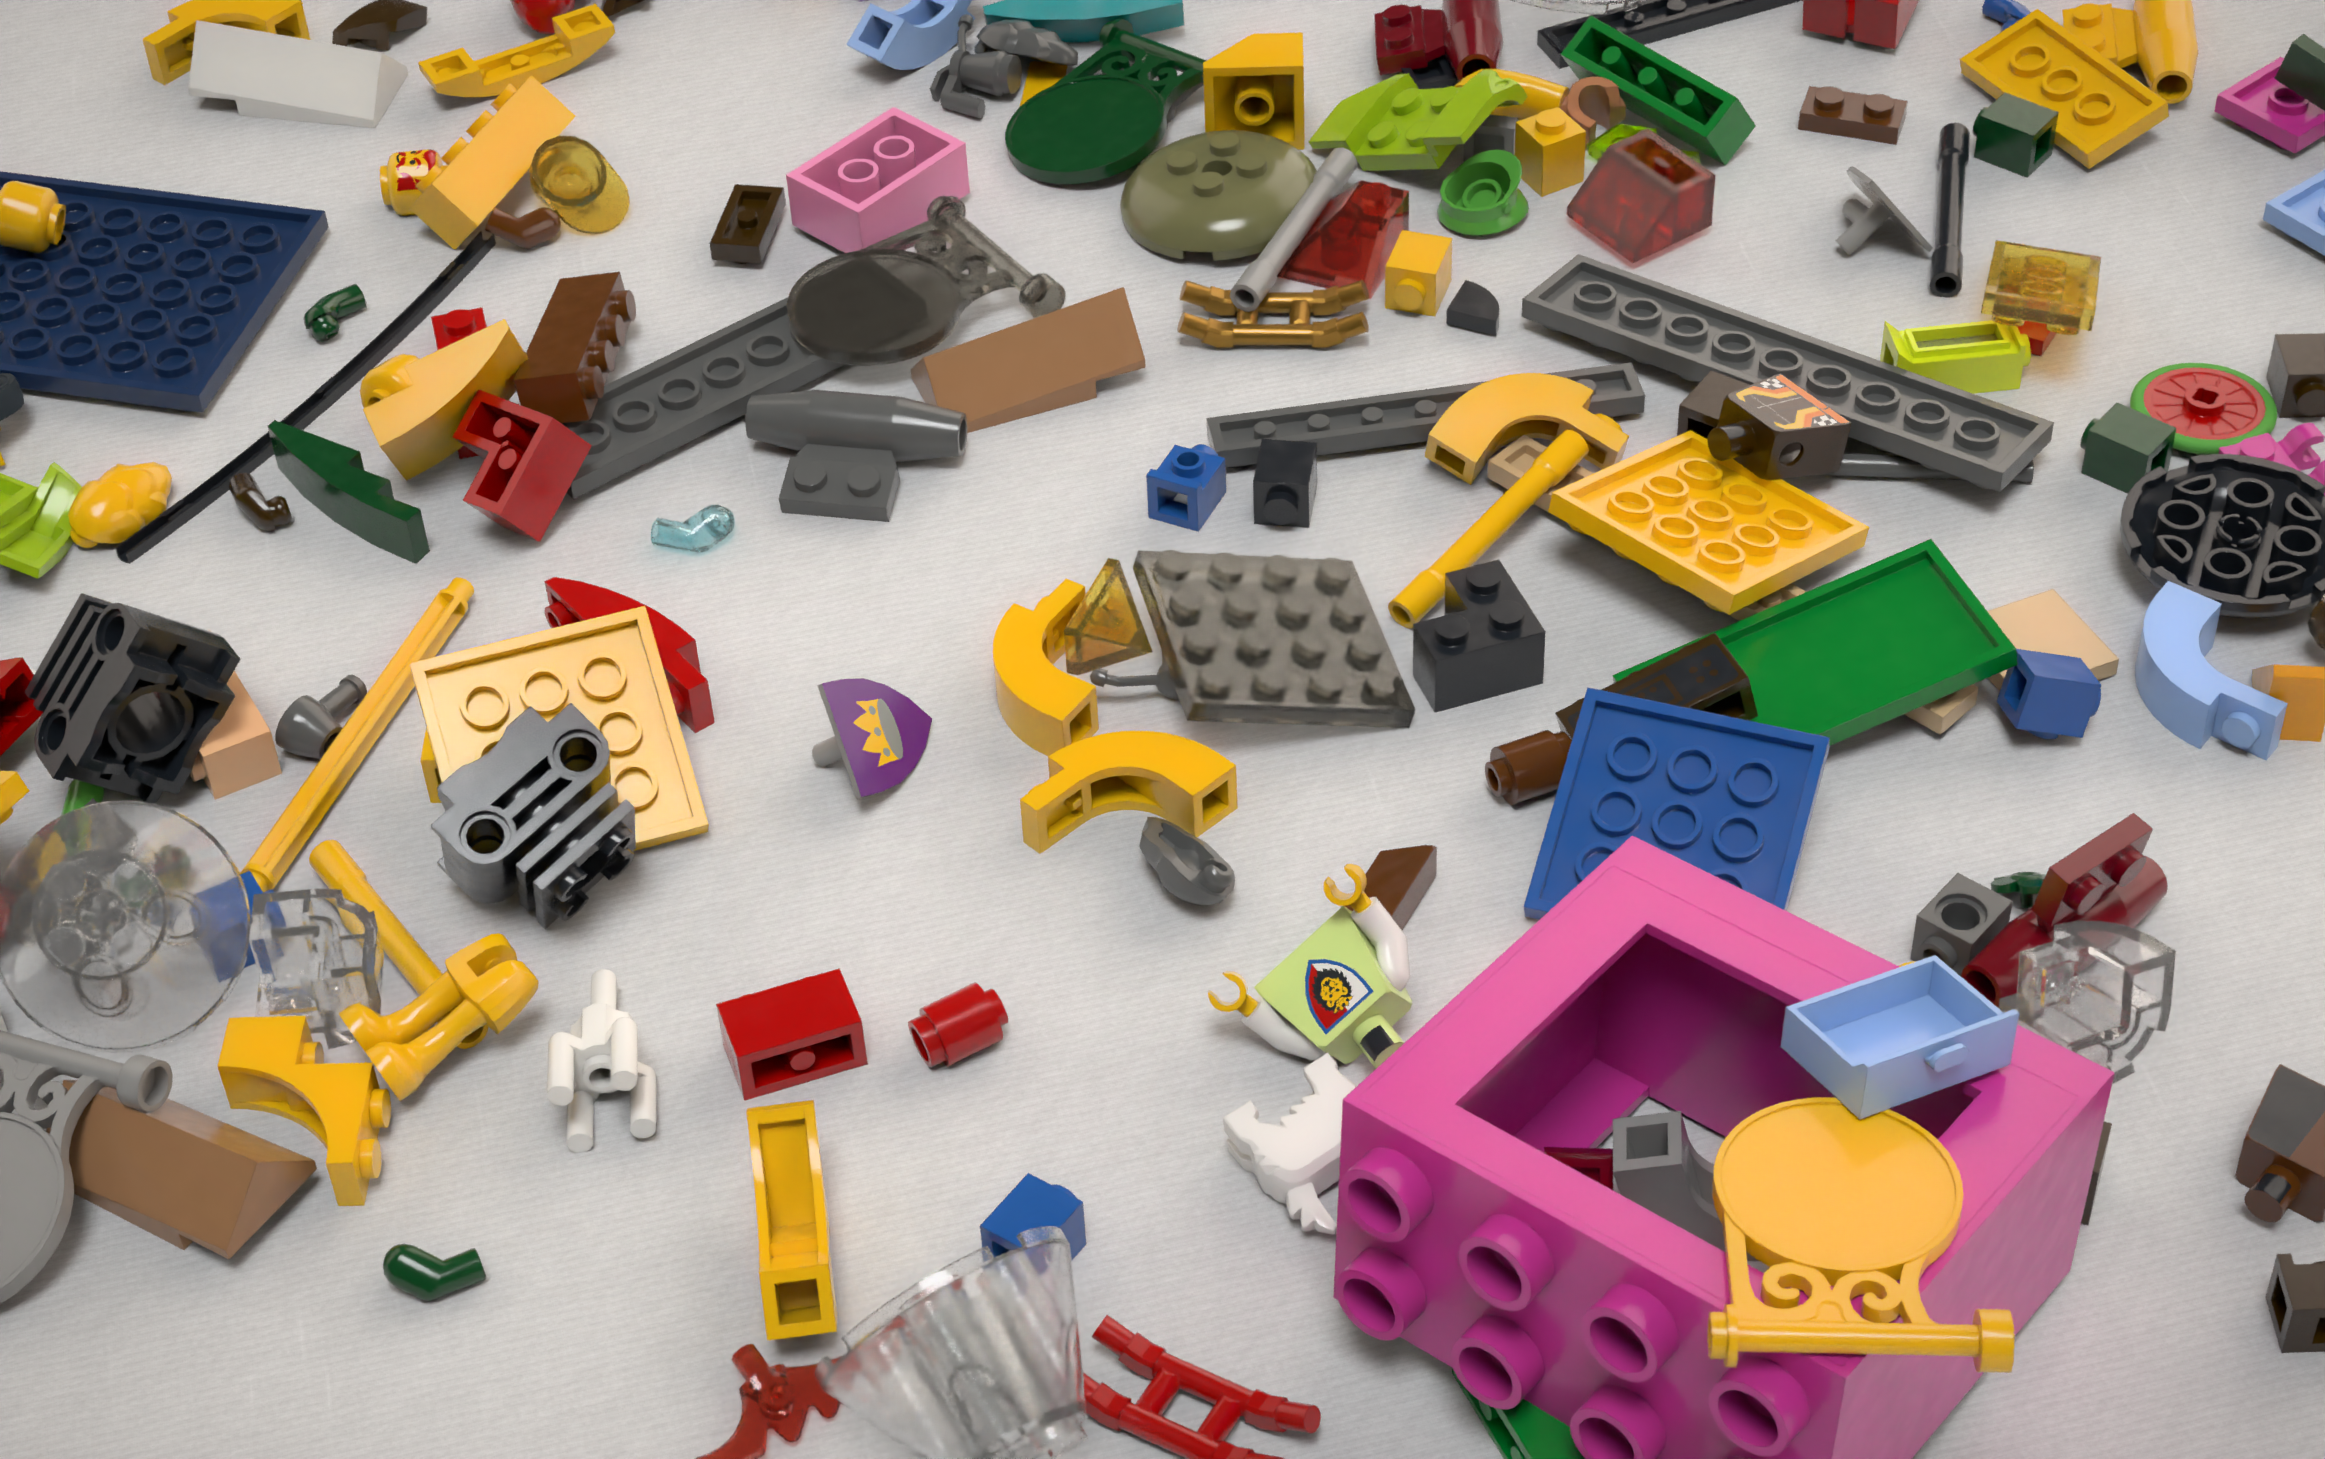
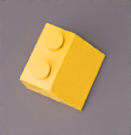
(1258, 87)

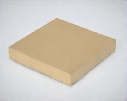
(2052, 627)

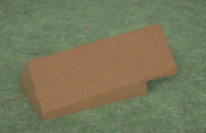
(1034, 363)
(180, 1172)

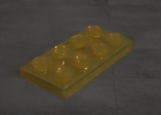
(2042, 287)

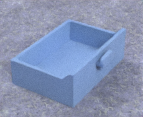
(1898, 1036)

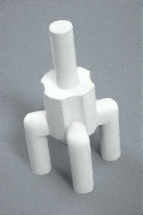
(599, 1060)

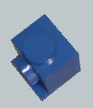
(1189, 472)

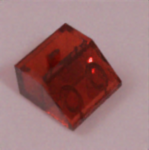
(1644, 196)

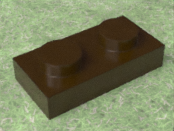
(747, 223)

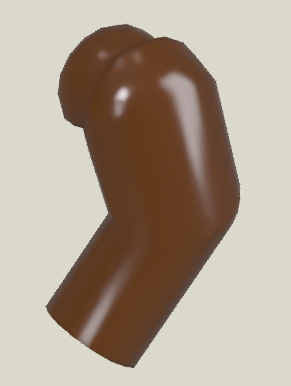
(526, 230)

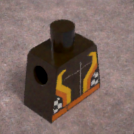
(1779, 431)

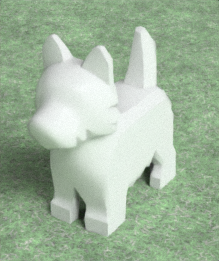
(1302, 1152)

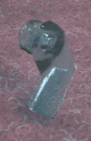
(696, 533)

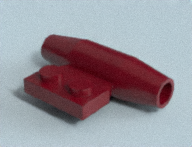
(1463, 30)
(2094, 883)

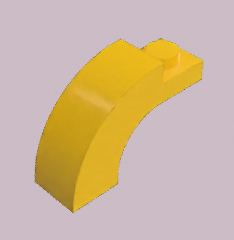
(171, 46)

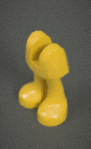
(480, 983)

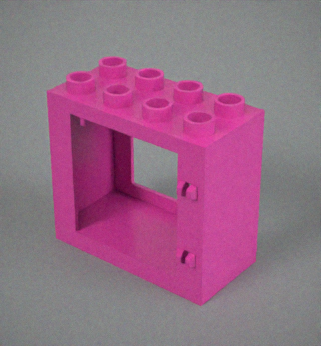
(1598, 1305)

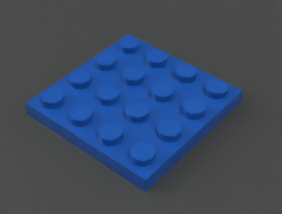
(1687, 782)

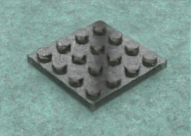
(1271, 640)

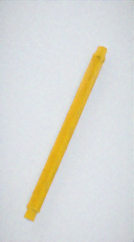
(357, 737)

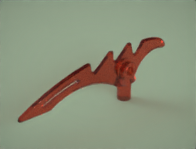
(773, 1400)

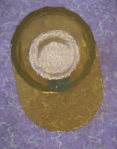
(579, 185)

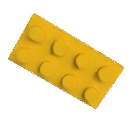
(2050, 66)

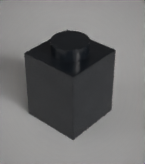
(1285, 483)

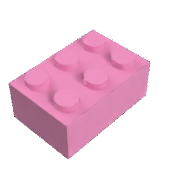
(876, 181)

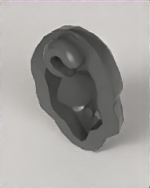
(1025, 40)
(1186, 863)

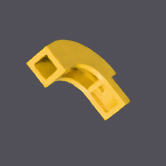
(1516, 407)
(1033, 695)
(1129, 772)

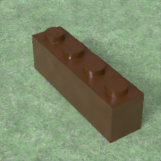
(575, 346)

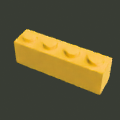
(491, 163)

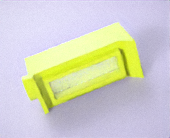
(1962, 355)

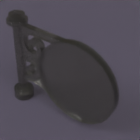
(901, 303)

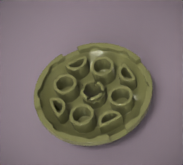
(1215, 194)

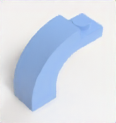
(2190, 693)

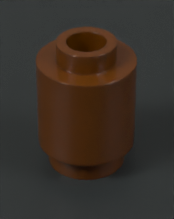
(1527, 766)

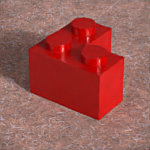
(525, 463)

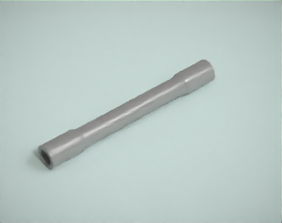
(1263, 272)

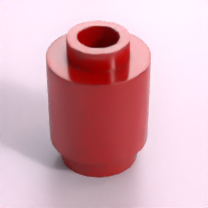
(958, 1025)

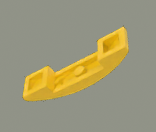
(575, 39)

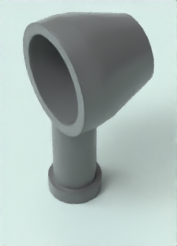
(311, 725)

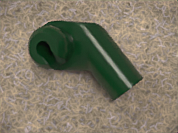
(428, 1275)

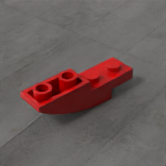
(579, 601)

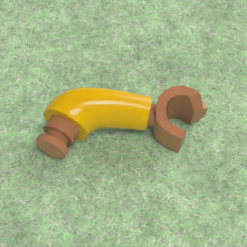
(1588, 102)

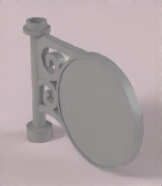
(36, 1164)

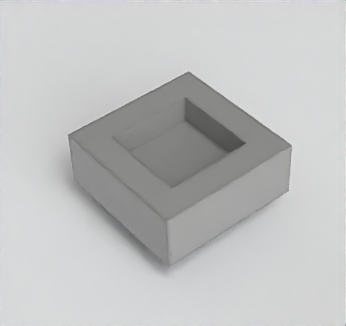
(1493, 134)

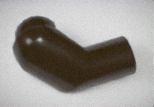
(252, 502)

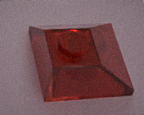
(1351, 238)

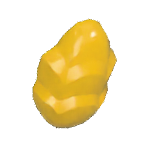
(119, 503)

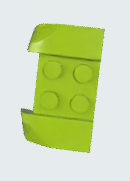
(1413, 127)
(36, 521)

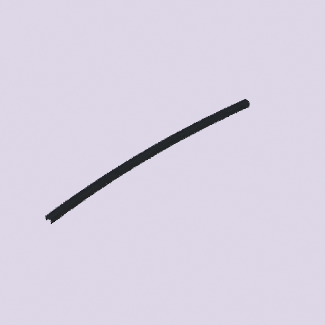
(312, 407)

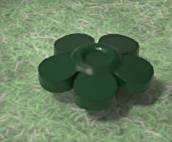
(2021, 882)

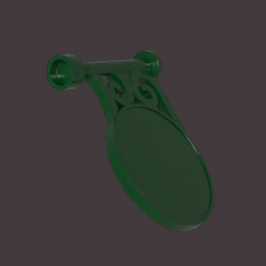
(1104, 122)

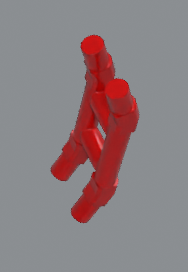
(1167, 1377)

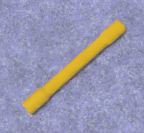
(1544, 473)
(342, 872)

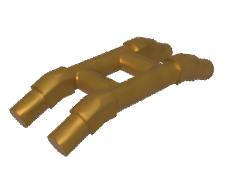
(1298, 304)

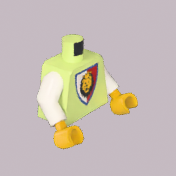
(1335, 988)

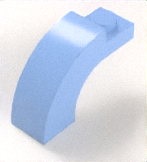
(911, 34)

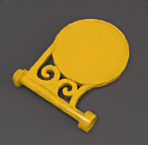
(1848, 1210)

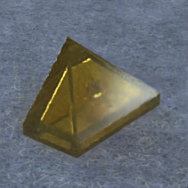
(1105, 624)

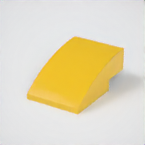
(420, 421)

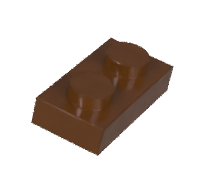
(1852, 114)

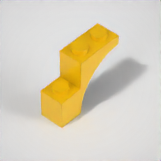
(281, 1071)
(791, 1221)

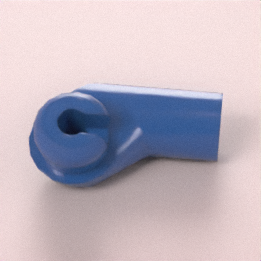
(2005, 11)

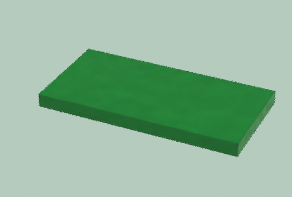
(1865, 646)

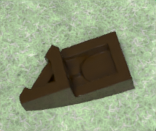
(376, 20)

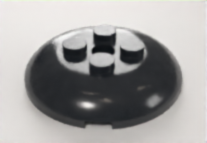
(2231, 533)

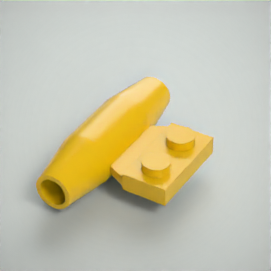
(2153, 34)

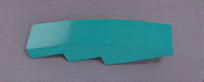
(1084, 19)

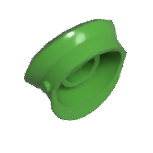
(1483, 195)

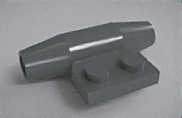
(850, 447)

